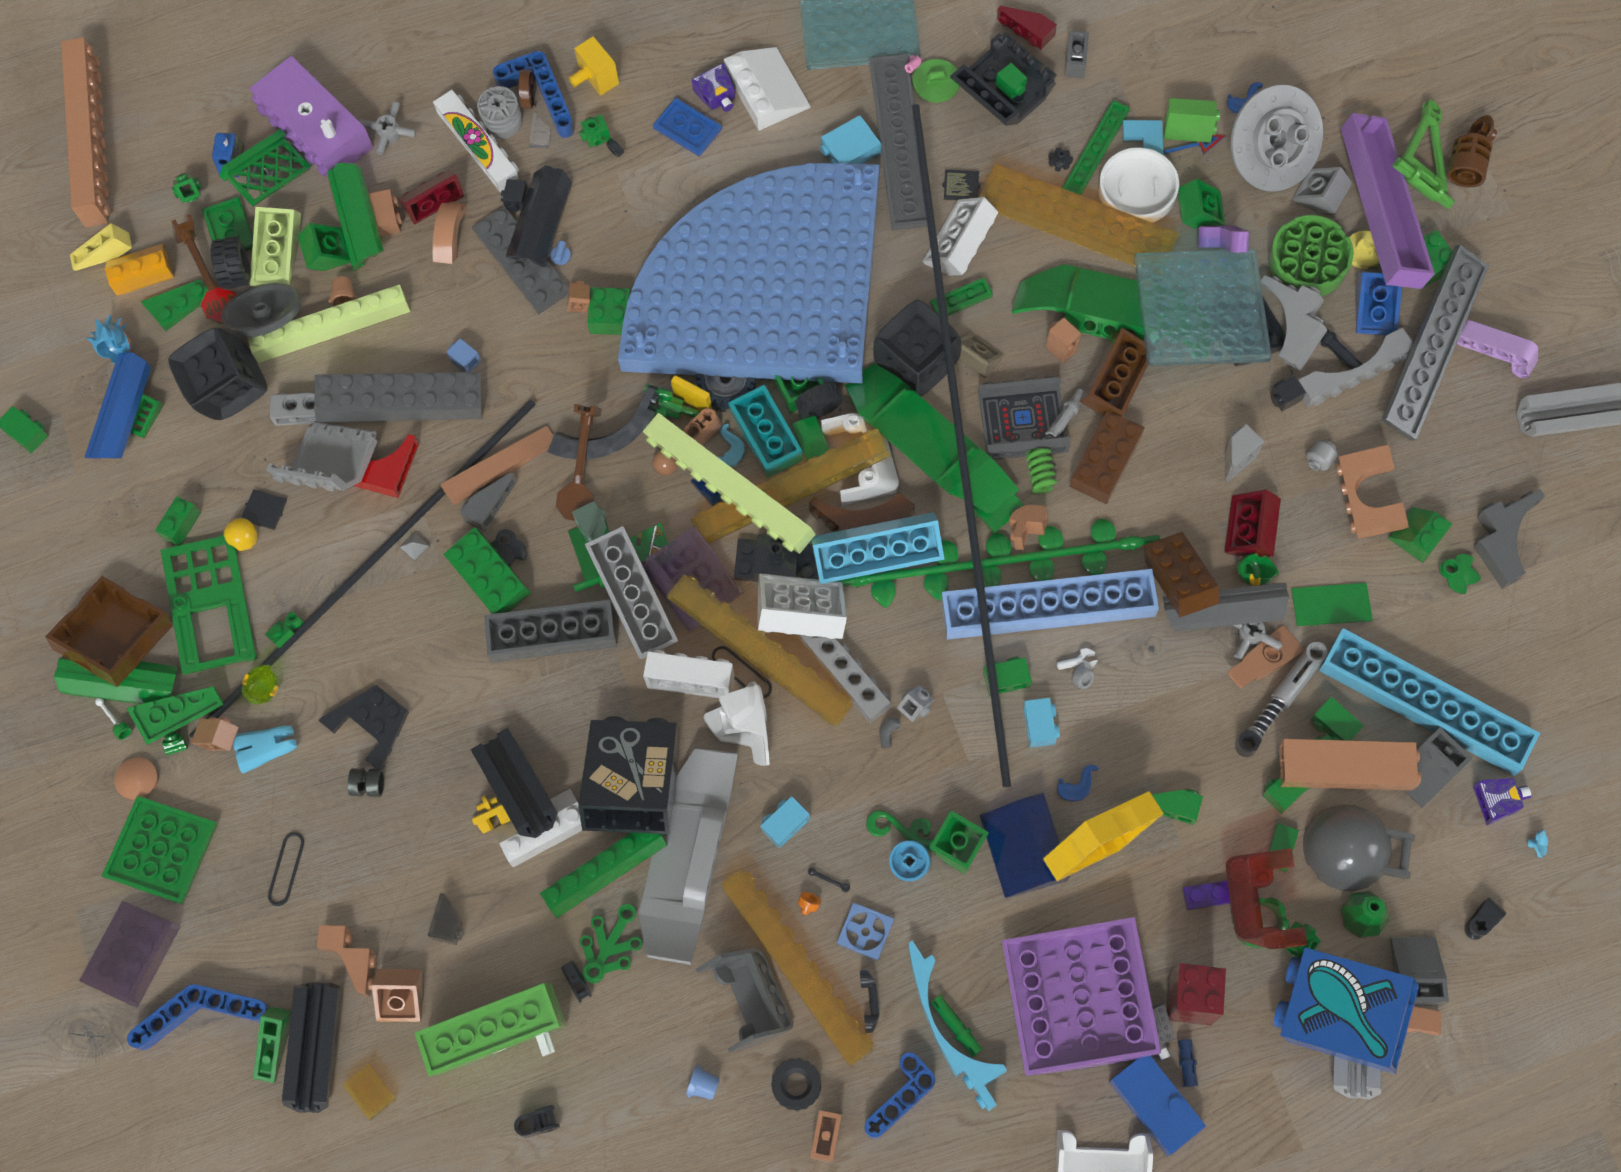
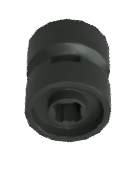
(373, 782)

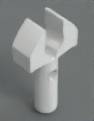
(1079, 661)

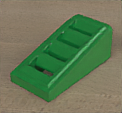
(150, 419)

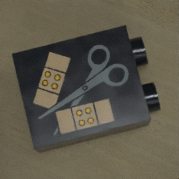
(629, 776)

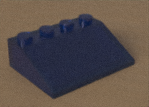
(1019, 841)

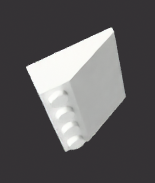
(765, 86)
(801, 606)

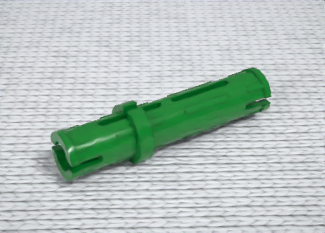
(961, 1032)

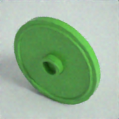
(933, 81)

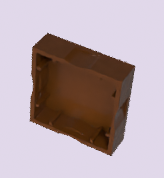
(109, 631)

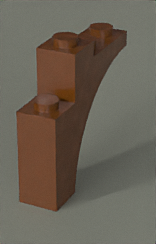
(844, 519)

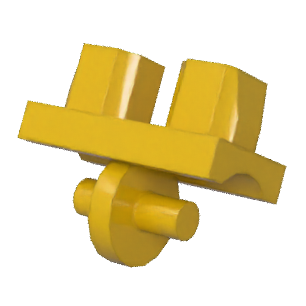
(483, 821)

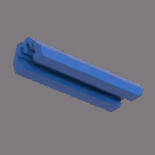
(119, 407)

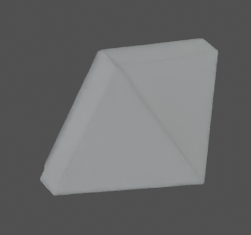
(414, 547)

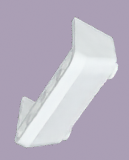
(874, 481)

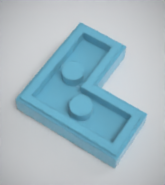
(1147, 131)

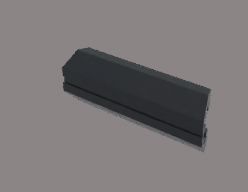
(540, 216)
(516, 785)
(311, 1047)

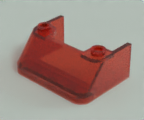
(1244, 877)

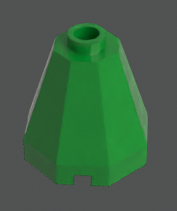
(1364, 914)

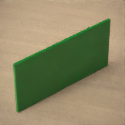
(587, 566)
(1331, 604)

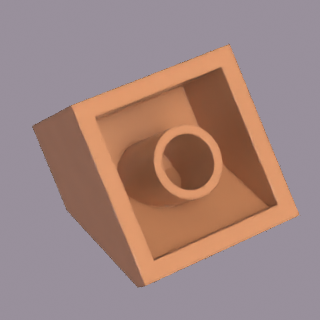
(398, 995)

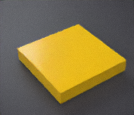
(692, 395)

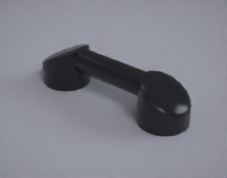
(868, 982)

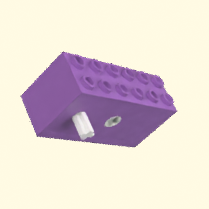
(310, 116)

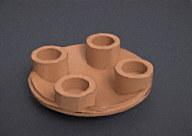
(135, 778)

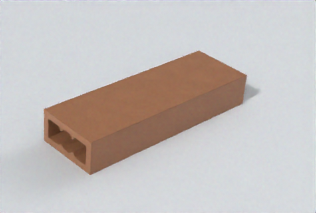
(1349, 764)

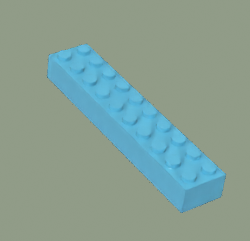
(1429, 702)

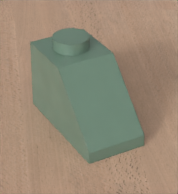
(590, 521)

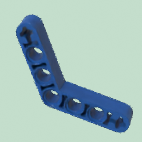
(188, 1008)

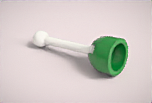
(120, 729)

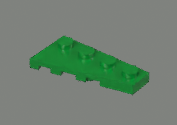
(168, 714)

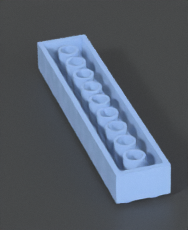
(1052, 603)

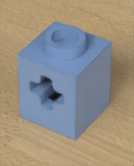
(463, 356)

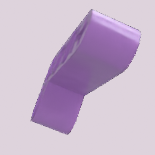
(1226, 237)

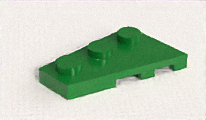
(175, 304)

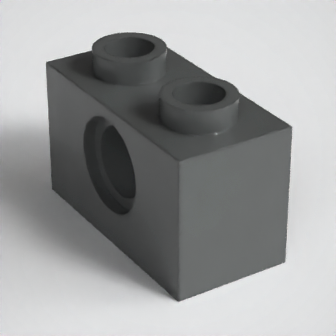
(1076, 54)

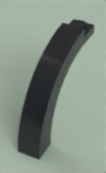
(567, 446)

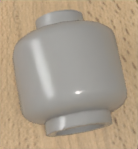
(1321, 455)

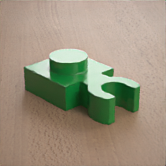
(282, 631)

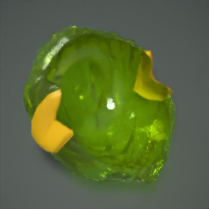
(260, 685)

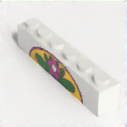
(475, 139)

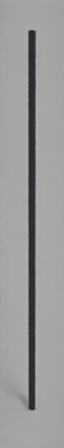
(377, 555)

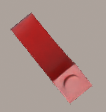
(389, 473)

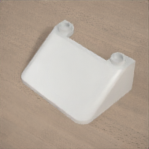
(1090, 1159)

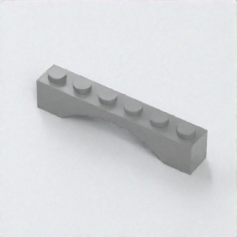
(1323, 385)

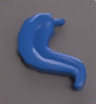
(1236, 103)
(1079, 791)

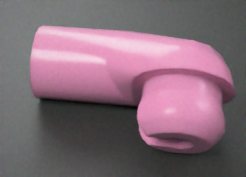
(913, 63)

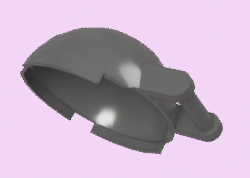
(1353, 848)

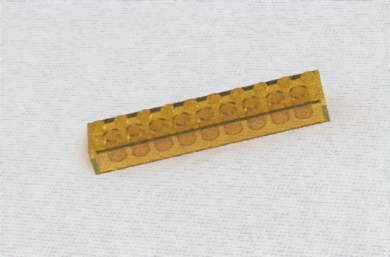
(1074, 216)

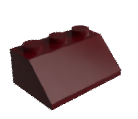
(429, 195)
(1253, 524)

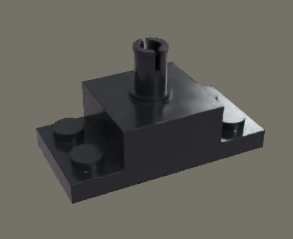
(772, 558)

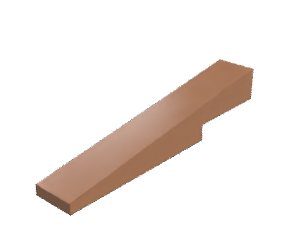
(497, 466)

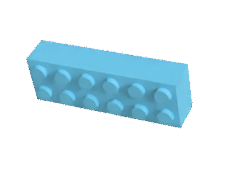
(877, 548)

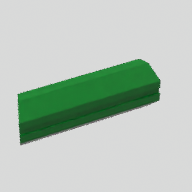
(354, 213)
(142, 685)

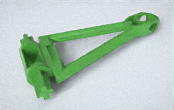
(1417, 175)

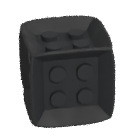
(914, 348)
(217, 374)

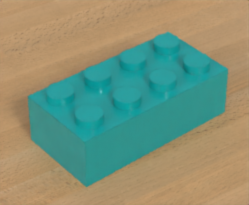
(765, 431)

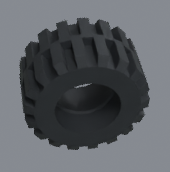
(230, 262)

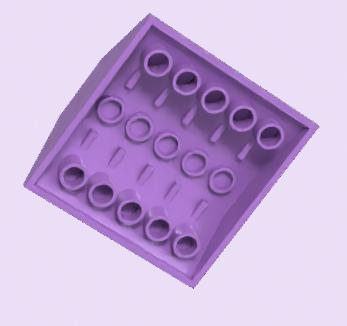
(1081, 997)

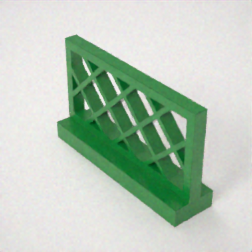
(252, 157)

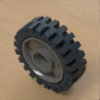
(723, 393)

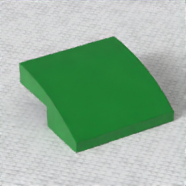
(1001, 515)

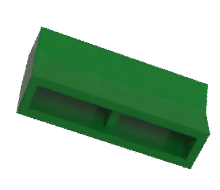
(810, 437)

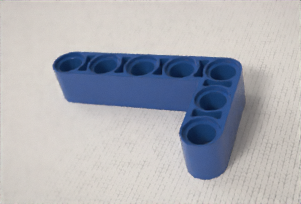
(549, 86)

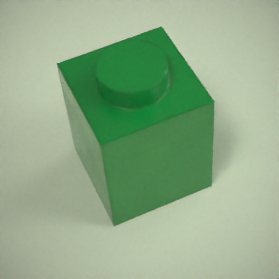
(1011, 81)

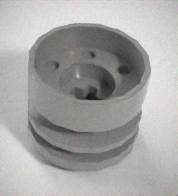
(500, 112)

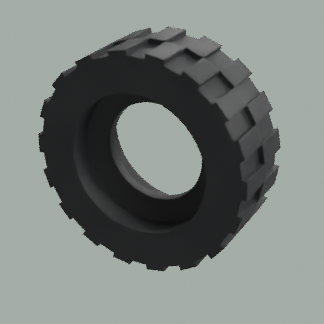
(818, 401)
(808, 1071)

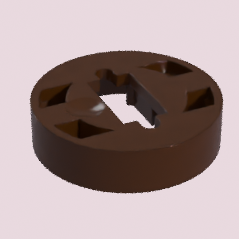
(526, 89)

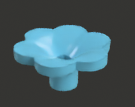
(1540, 843)

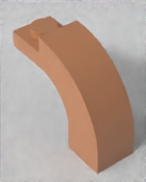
(446, 232)

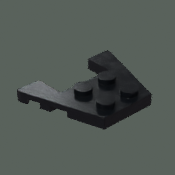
(377, 715)

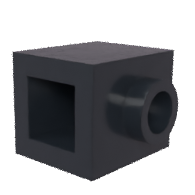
(514, 195)
(1287, 393)

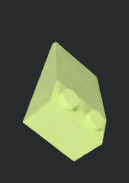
(274, 245)

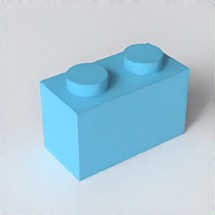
(1040, 722)
(784, 822)

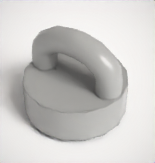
(1082, 677)

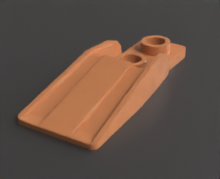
(1265, 659)

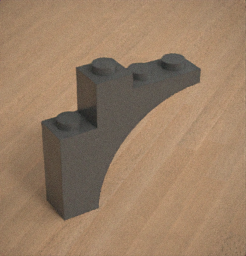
(1499, 544)

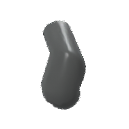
(886, 729)

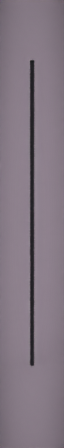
(972, 530)

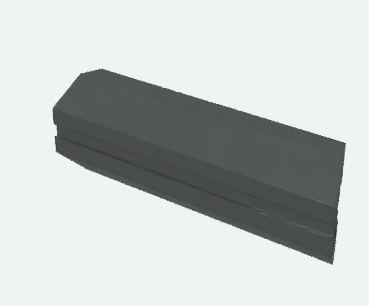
(1236, 607)

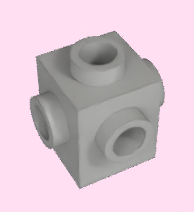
(916, 703)

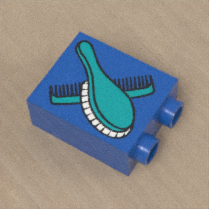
(1347, 1009)

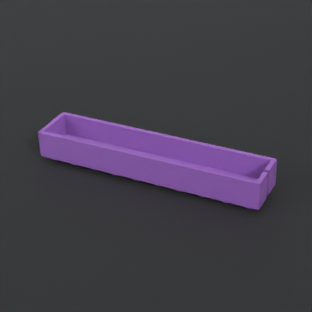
(1387, 202)

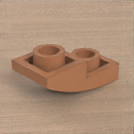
(1425, 1021)

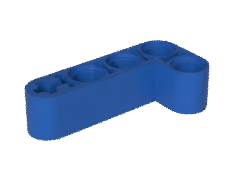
(897, 1101)

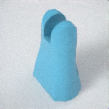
(262, 746)

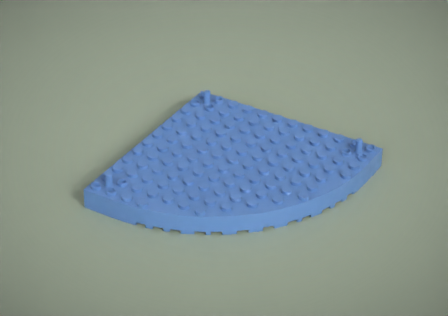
(761, 280)

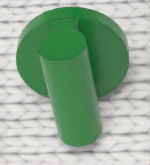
(174, 743)

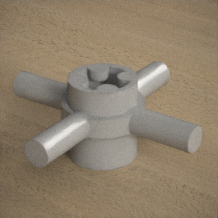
(388, 128)
(1248, 640)

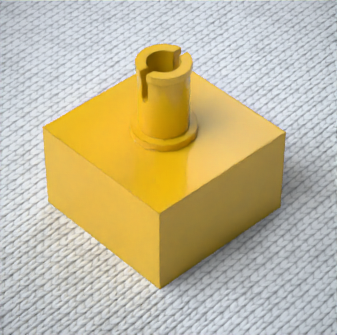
(595, 67)

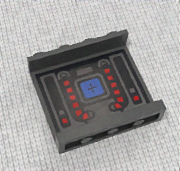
(1019, 415)

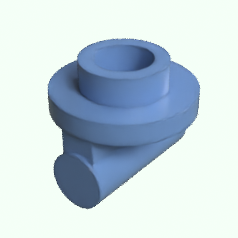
(560, 254)

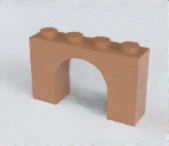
(1355, 469)

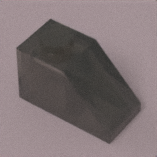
(446, 923)

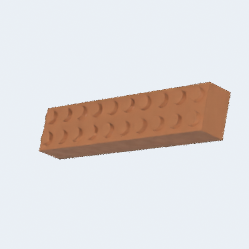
(85, 132)

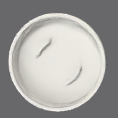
(1139, 183)

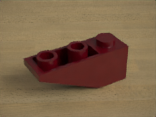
(1030, 25)

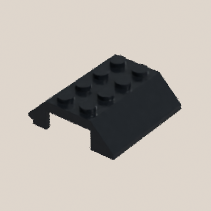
(980, 80)

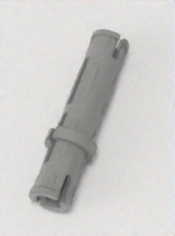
(1070, 409)

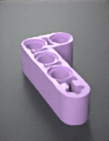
(1500, 345)

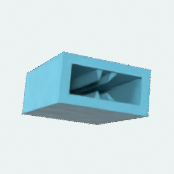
(851, 143)

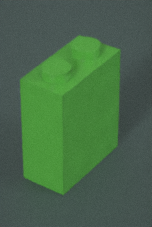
(1191, 120)

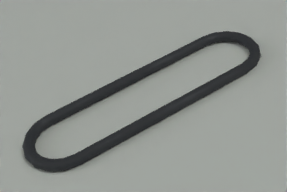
(747, 665)
(294, 871)

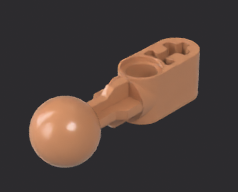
(666, 466)

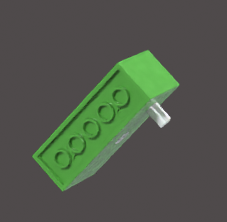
(492, 1030)

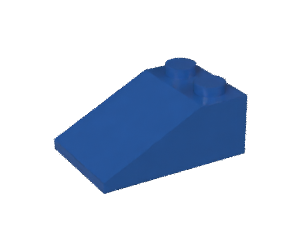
(1376, 304)

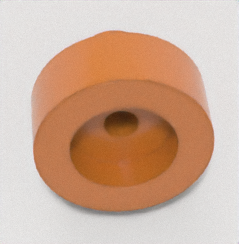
(808, 902)

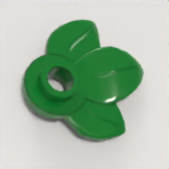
(1462, 573)

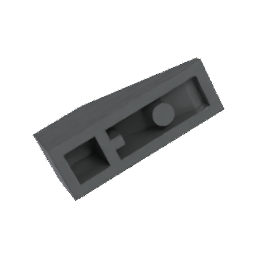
(485, 504)

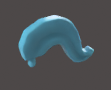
(737, 450)

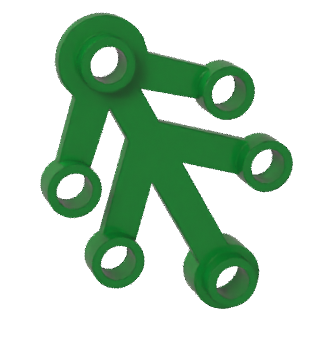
(608, 946)

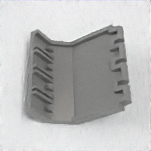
(329, 457)

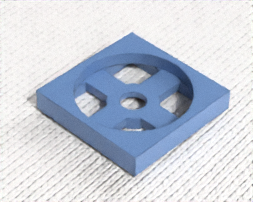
(856, 928)

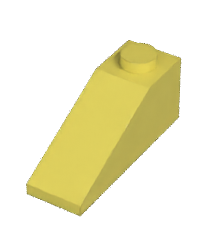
(102, 247)

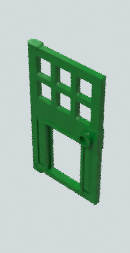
(198, 600)

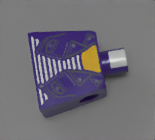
(715, 88)
(1500, 798)

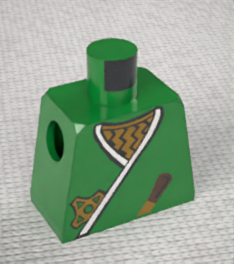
(649, 541)

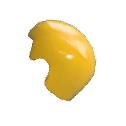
(241, 534)

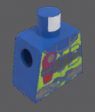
(226, 147)

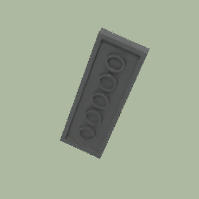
(538, 284)

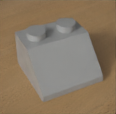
(1323, 189)
(1241, 451)

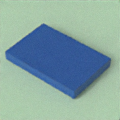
(687, 127)

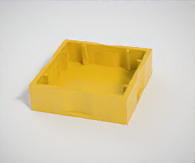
(1103, 835)

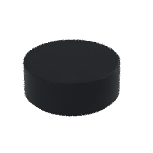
(614, 147)

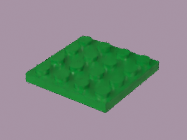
(159, 850)

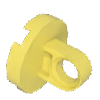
(1364, 250)

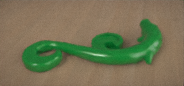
(916, 825)

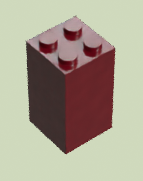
(1196, 994)

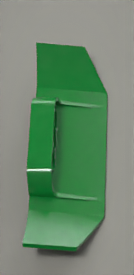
(1083, 298)
(927, 438)

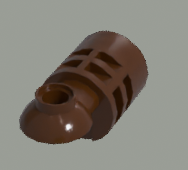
(1472, 154)

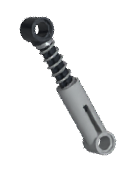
(1282, 697)

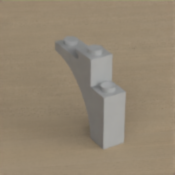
(1303, 327)

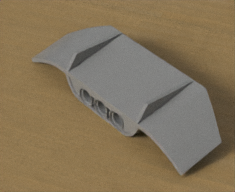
(684, 869)

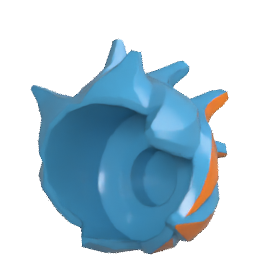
(110, 339)

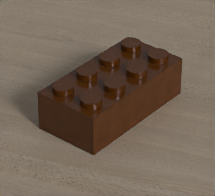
(1116, 374)
(1107, 457)
(1181, 574)

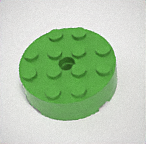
(1311, 254)

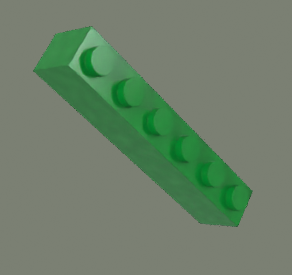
(601, 871)

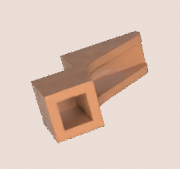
(357, 961)

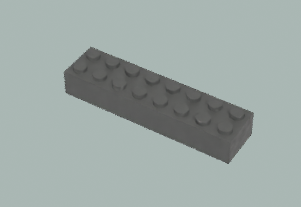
(397, 396)

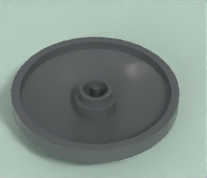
(261, 310)

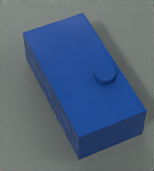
(1157, 1104)

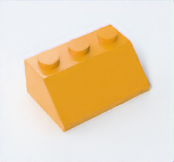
(138, 269)

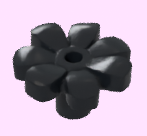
(1060, 159)

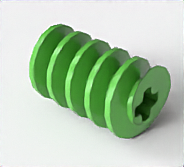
(1040, 470)

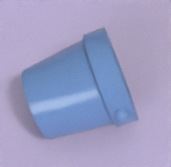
(702, 1084)

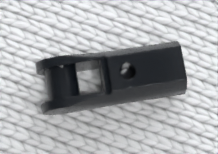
(574, 979)

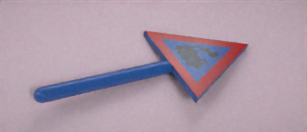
(1205, 146)

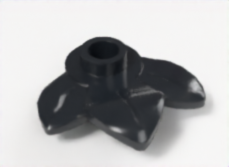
(511, 549)

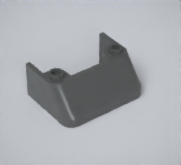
(756, 994)

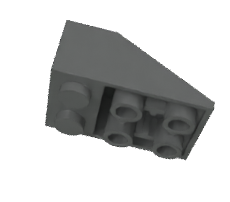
(1438, 763)
(1421, 960)

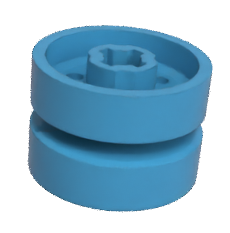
(900, 866)

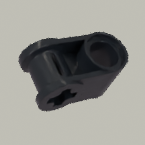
(1486, 917)
(538, 1122)

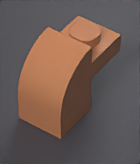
(1025, 521)

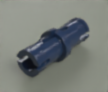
(1188, 1063)

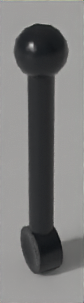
(844, 887)

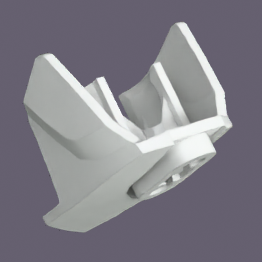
(742, 721)

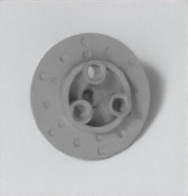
(1257, 141)

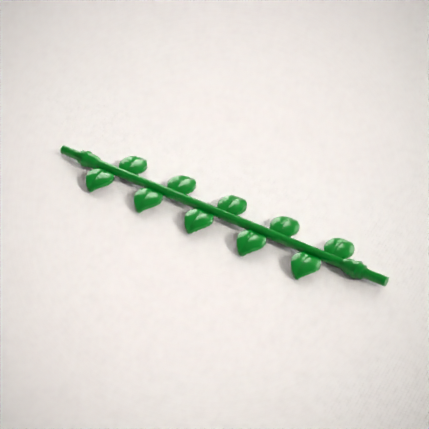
(999, 548)

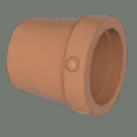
(341, 291)

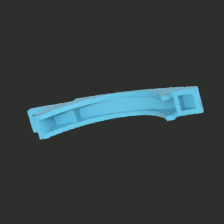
(976, 1073)

